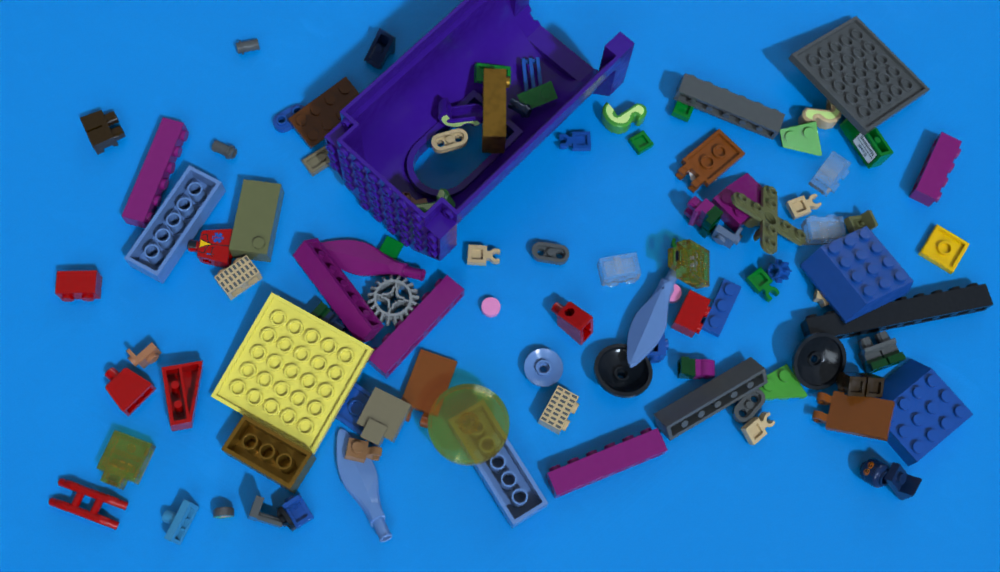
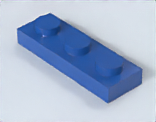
(721, 307)

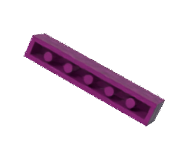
(155, 173)
(338, 290)
(416, 326)
(606, 462)

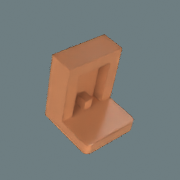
(145, 357)

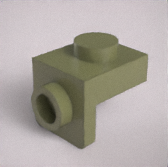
(856, 222)

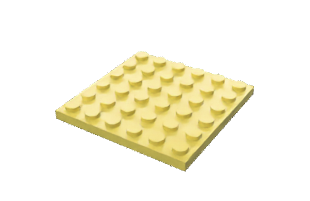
(292, 373)

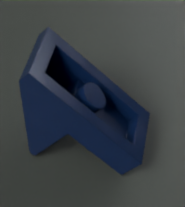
(381, 47)
(901, 483)

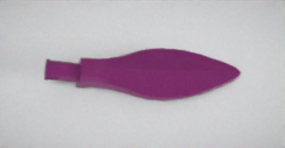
(366, 260)

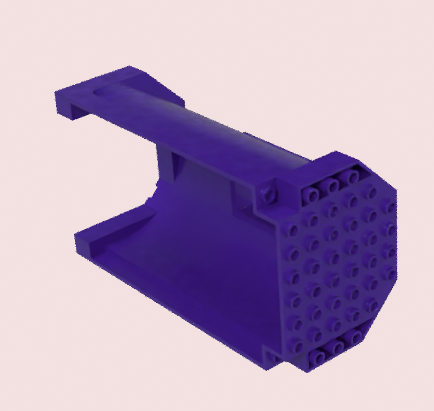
(398, 114)

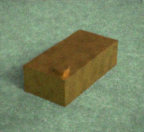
(494, 110)
(269, 453)

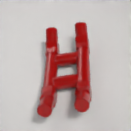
(99, 497)

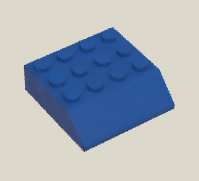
(856, 274)
(923, 410)

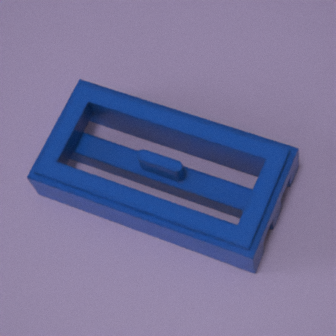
(530, 61)

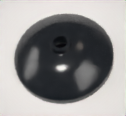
(827, 361)
(613, 362)

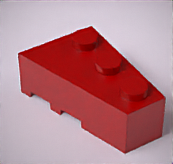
(182, 392)

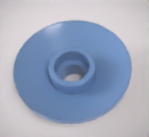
(547, 359)

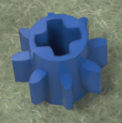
(779, 271)

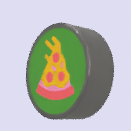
(223, 512)

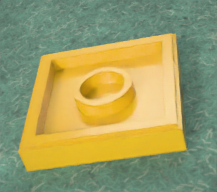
(943, 249)

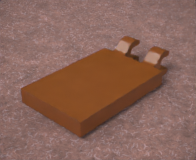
(710, 160)
(427, 382)
(856, 415)

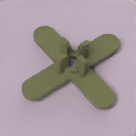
(769, 211)

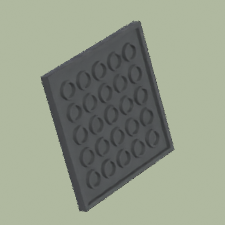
(859, 75)

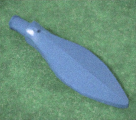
(650, 321)
(362, 484)

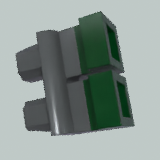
(881, 355)

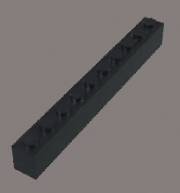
(904, 312)

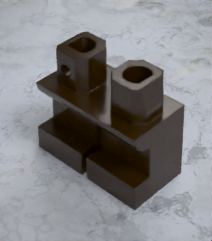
(99, 130)
(860, 384)

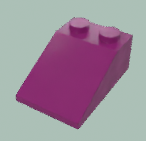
(732, 215)

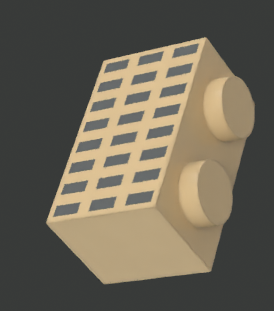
(238, 277)
(558, 410)

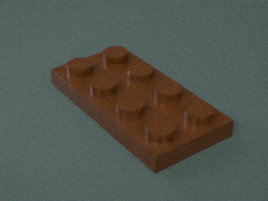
(323, 113)

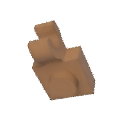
(358, 451)

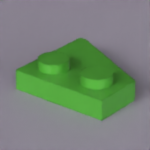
(802, 138)
(782, 385)

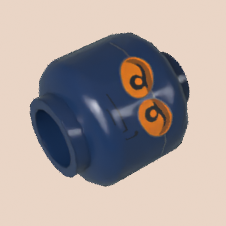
(873, 472)

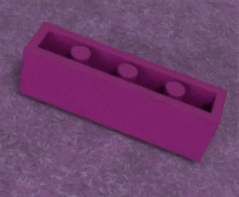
(935, 169)

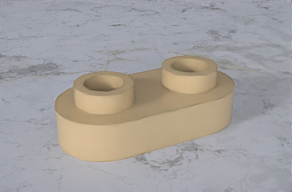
(449, 138)

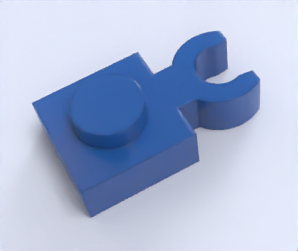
(578, 141)

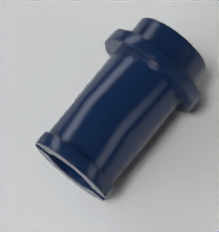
(519, 107)

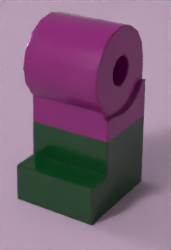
(696, 368)

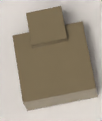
(383, 417)

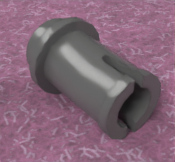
(247, 46)
(228, 151)

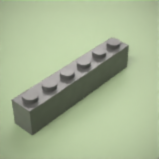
(729, 106)
(710, 398)

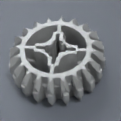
(385, 298)

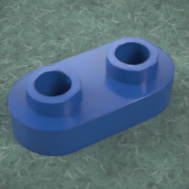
(284, 115)

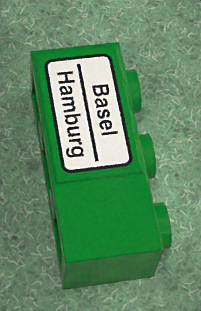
(871, 147)

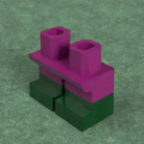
(703, 214)

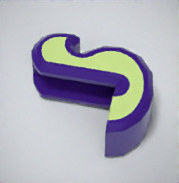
(459, 115)

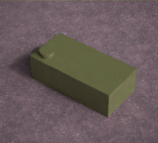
(256, 220)

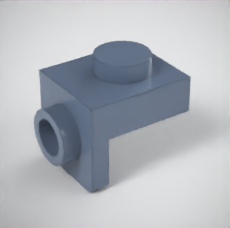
(725, 237)

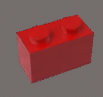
(78, 285)
(691, 313)

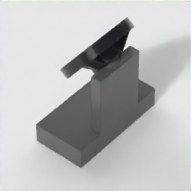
(281, 520)

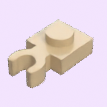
(801, 207)
(479, 255)
(755, 428)

